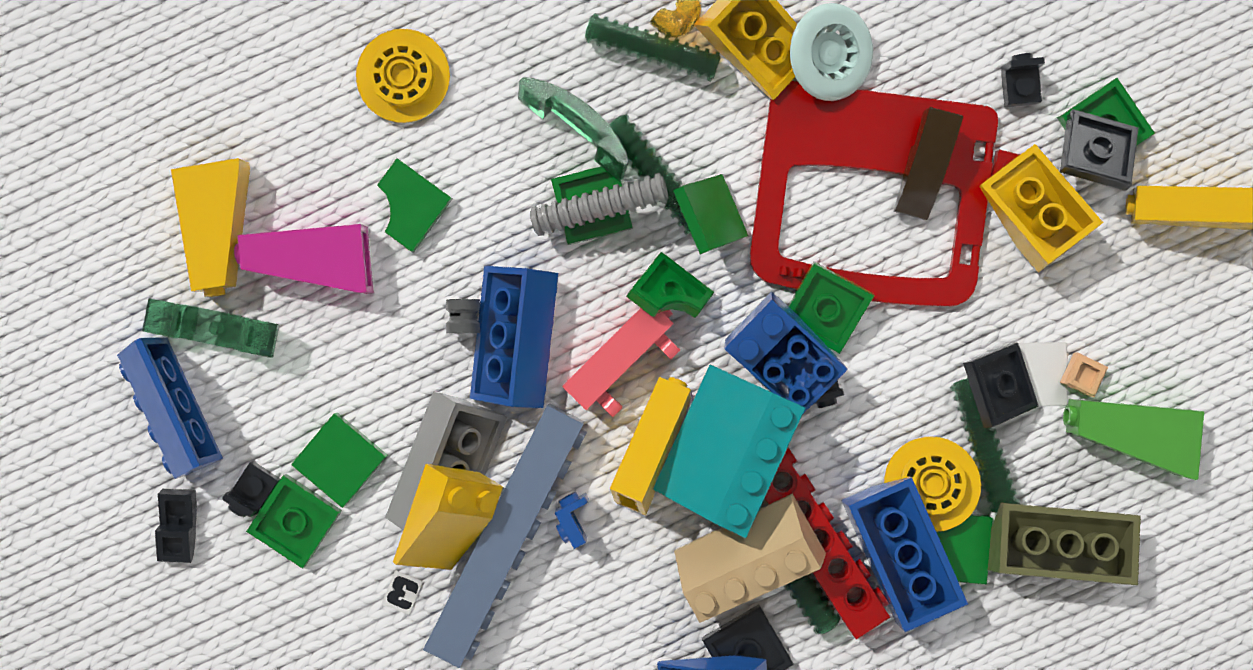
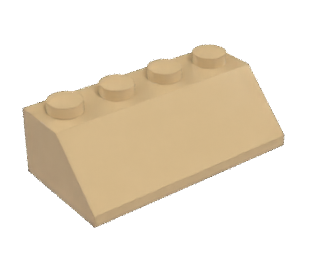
(731, 570)

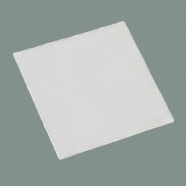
(1045, 367)

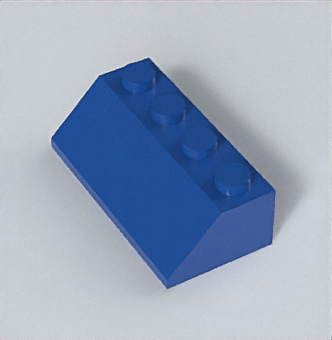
(514, 336)
(168, 406)
(904, 552)

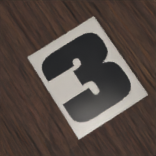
(402, 592)

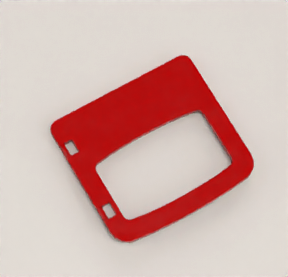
(870, 134)

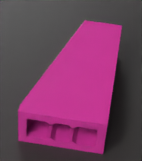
(317, 256)

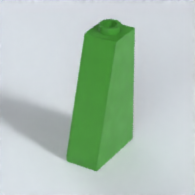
(1150, 434)

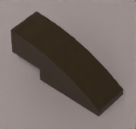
(928, 162)

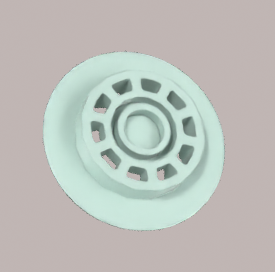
(823, 53)

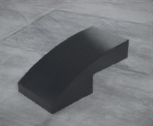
(177, 526)

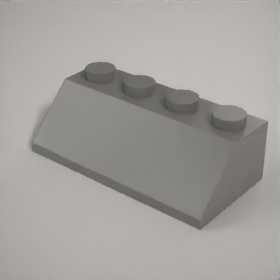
(452, 436)

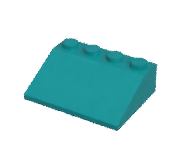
(728, 450)

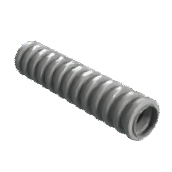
(598, 204)

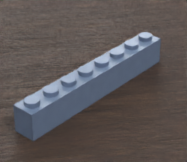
(503, 536)

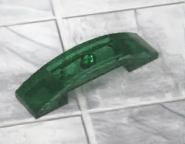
(546, 97)
(211, 327)

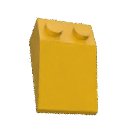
(753, 39)
(1039, 208)
(446, 516)

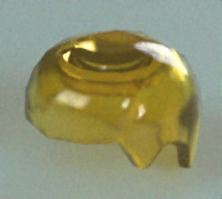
(679, 21)

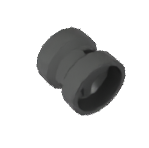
(462, 315)

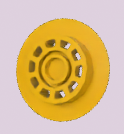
(402, 75)
(936, 481)

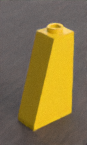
(1192, 206)
(210, 217)
(651, 445)

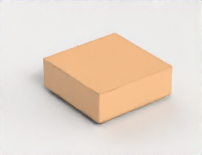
(1084, 375)

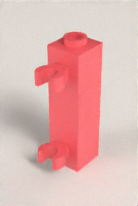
(616, 356)

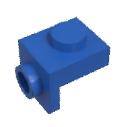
(569, 527)

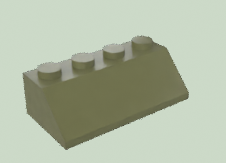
(1065, 544)

